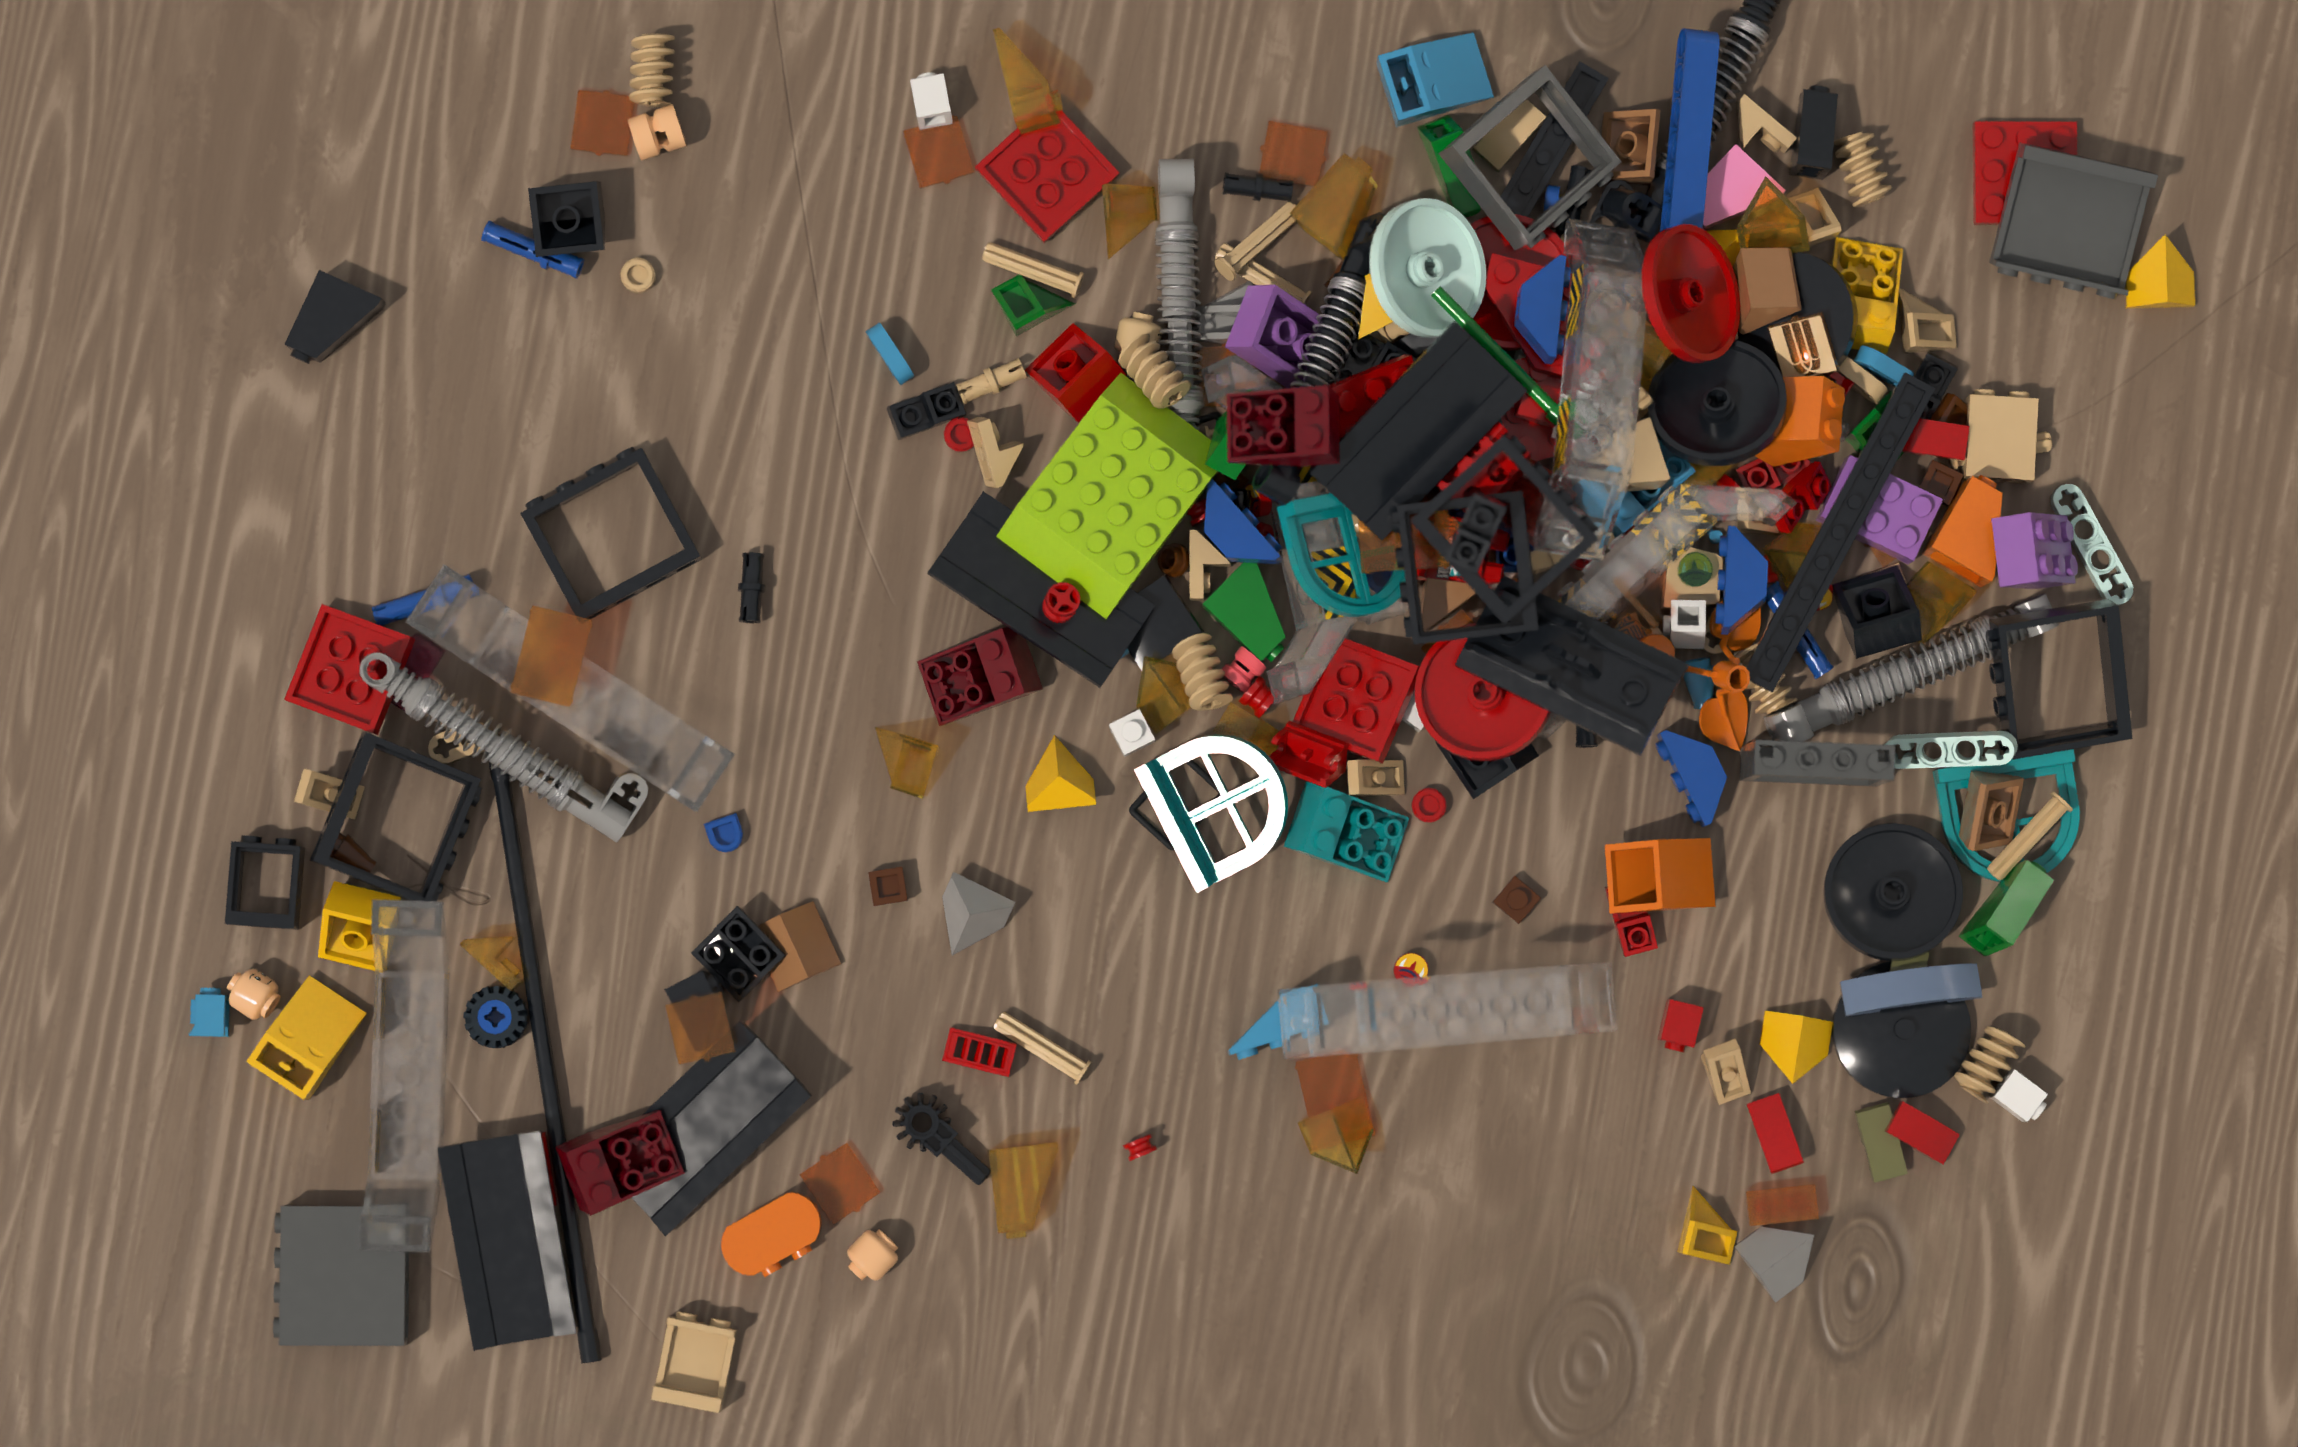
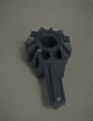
(940, 1138)

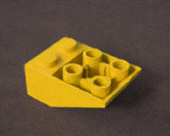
(1875, 279)
(306, 1038)

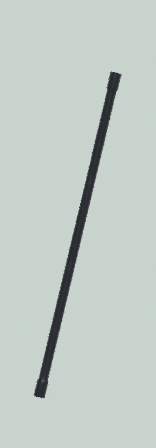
(587, 1332)

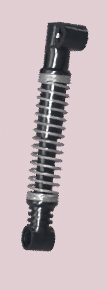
(1748, 28)
(1328, 345)

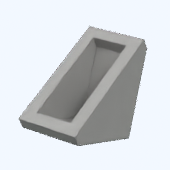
(1219, 316)
(972, 912)
(1777, 1258)

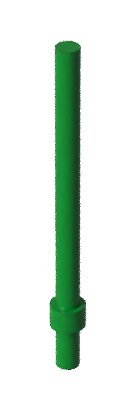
(1497, 352)

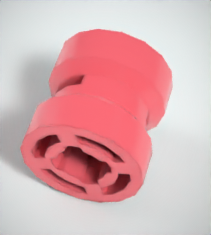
(1237, 675)

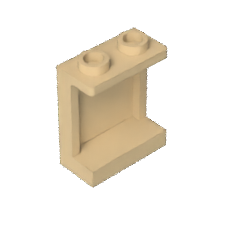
(2001, 436)
(695, 1362)

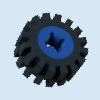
(507, 1014)

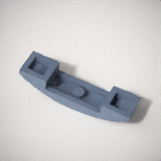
(1910, 988)

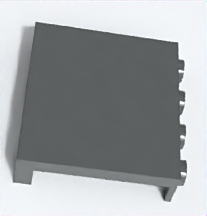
(2071, 220)
(332, 1288)

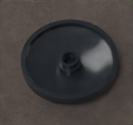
(1820, 290)
(1718, 407)
(1893, 892)
(1902, 1048)

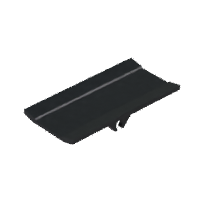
(1419, 429)
(1013, 593)
(1577, 670)
(718, 1120)
(506, 1239)

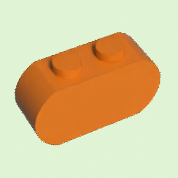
(772, 1234)

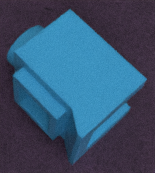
(210, 1013)

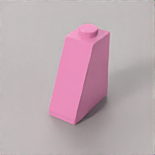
(1732, 187)

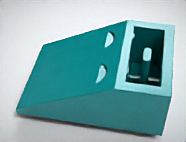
(1346, 831)

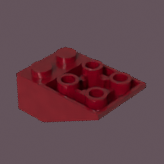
(1284, 427)
(979, 675)
(619, 1161)

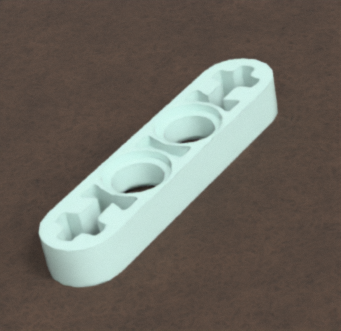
(2097, 541)
(1949, 746)

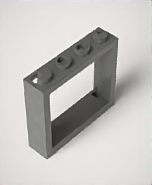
(1574, 124)
(1817, 763)

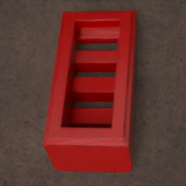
(1007, 1059)

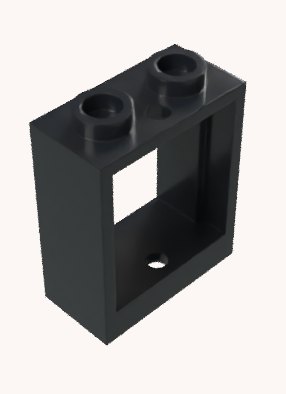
(268, 920)

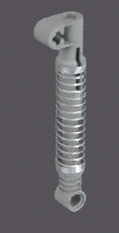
(1178, 284)
(1838, 702)
(508, 752)

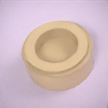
(638, 275)

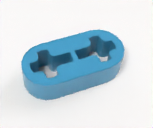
(889, 353)
(1880, 365)

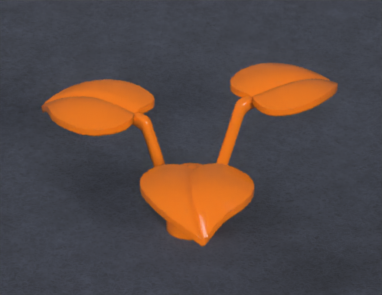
(1725, 716)

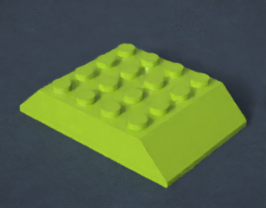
(1111, 496)

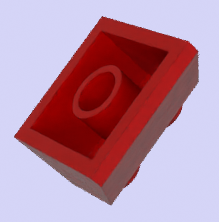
(1074, 371)

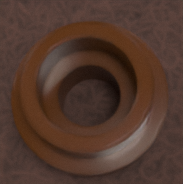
(1173, 560)

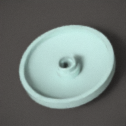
(1417, 252)

